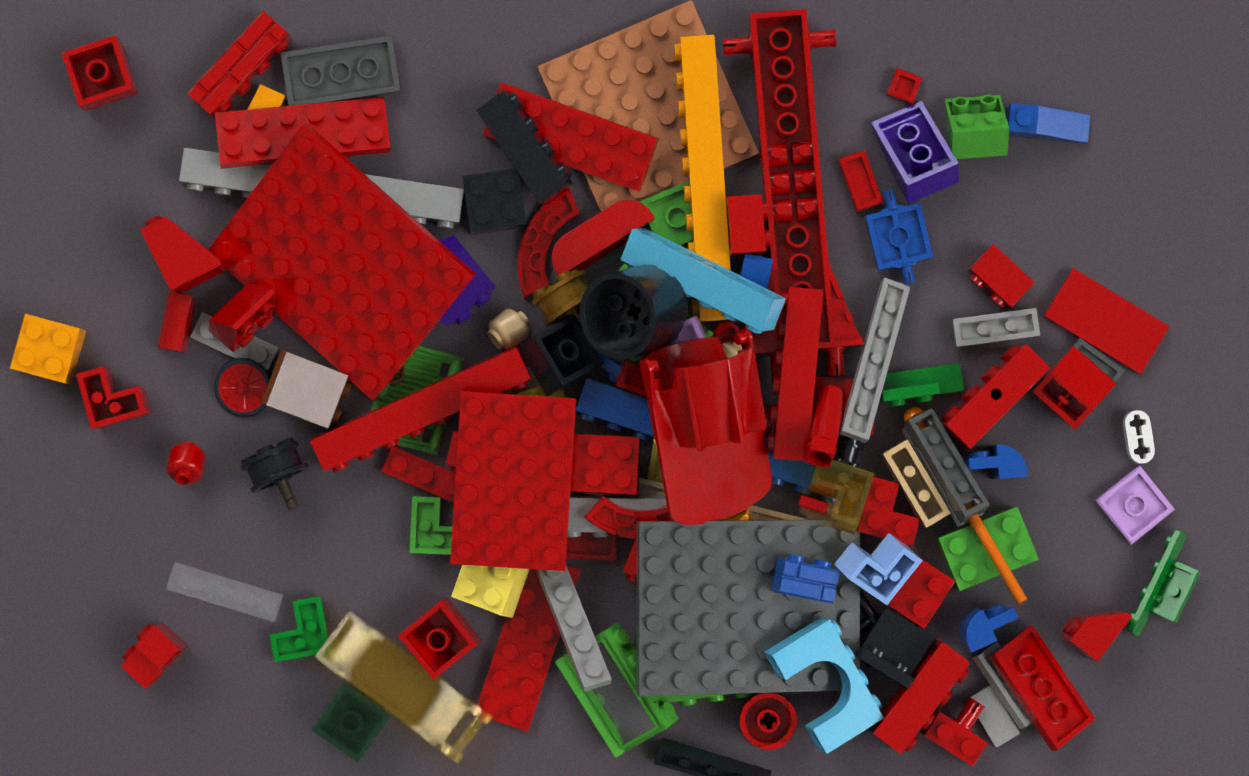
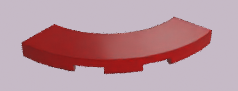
(538, 238)
(622, 520)

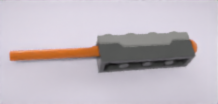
(954, 484)

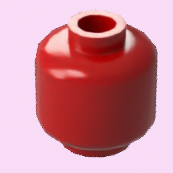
(186, 463)

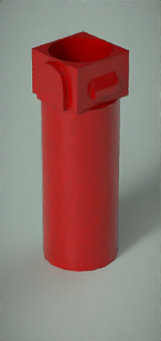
(825, 426)

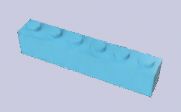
(706, 280)

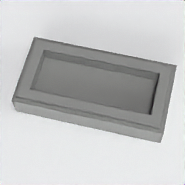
(994, 717)

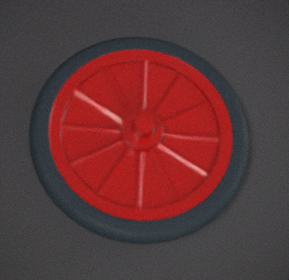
(241, 387)

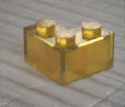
(849, 489)

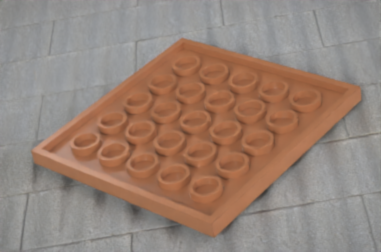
(634, 84)

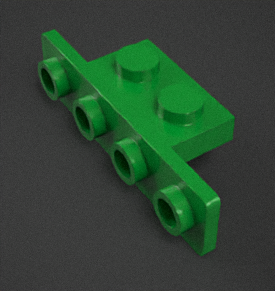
(921, 384)
(1168, 588)

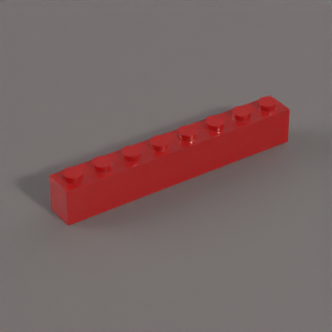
(418, 410)

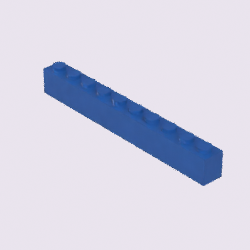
(632, 412)

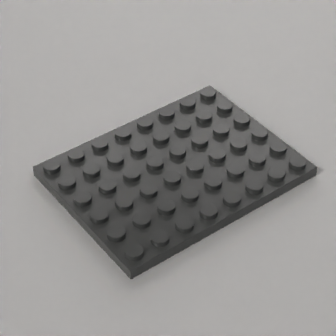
(712, 610)

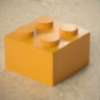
(48, 349)

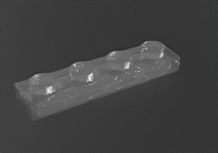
(225, 592)

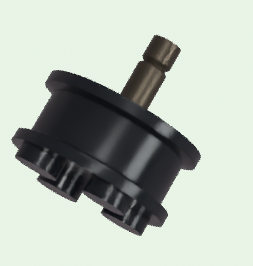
(274, 468)

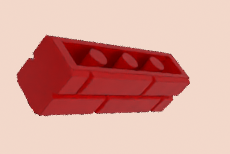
(240, 64)

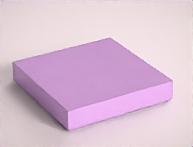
(1134, 505)

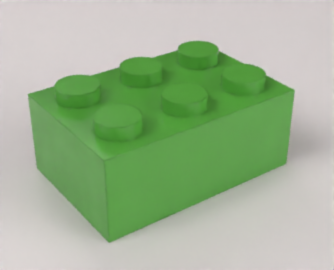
(969, 561)

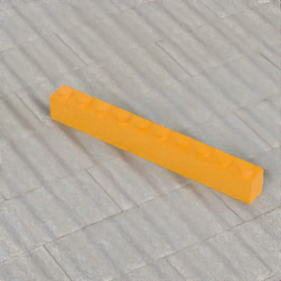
(703, 155)

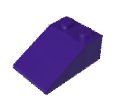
(916, 152)

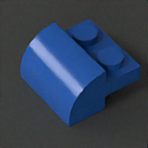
(1001, 460)
(977, 628)

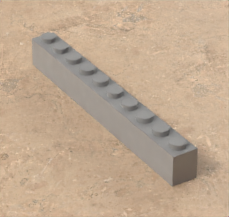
(419, 199)

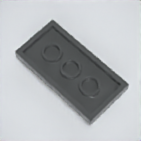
(341, 71)

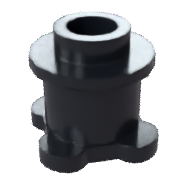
(848, 451)

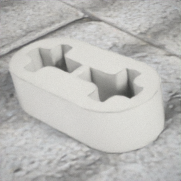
(1145, 436)

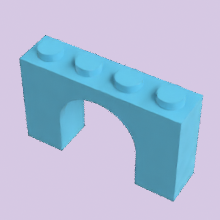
(855, 708)

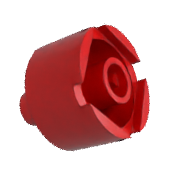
(781, 728)

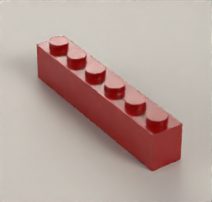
(796, 373)

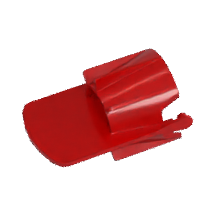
(708, 427)

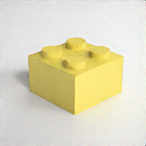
(491, 587)

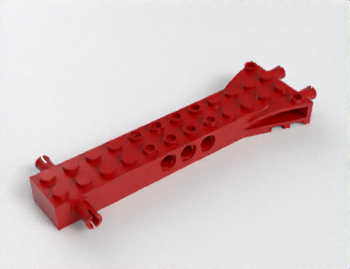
(792, 174)

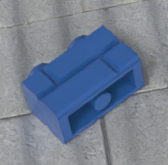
(805, 580)

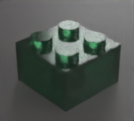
(352, 721)

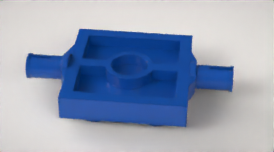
(899, 236)

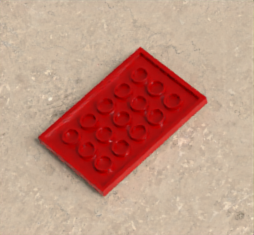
(513, 481)

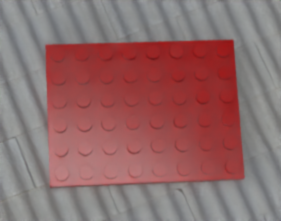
(342, 261)

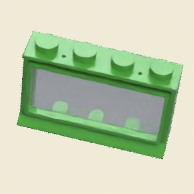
(615, 708)

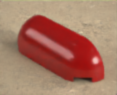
(599, 235)

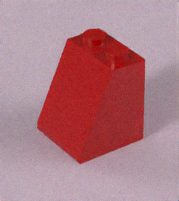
(179, 255)

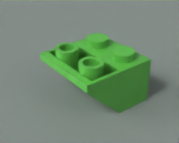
(976, 126)

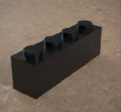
(525, 146)

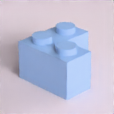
(883, 570)

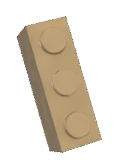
(915, 483)

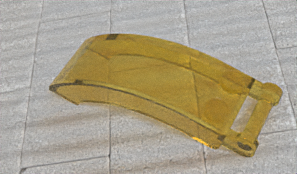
(401, 684)

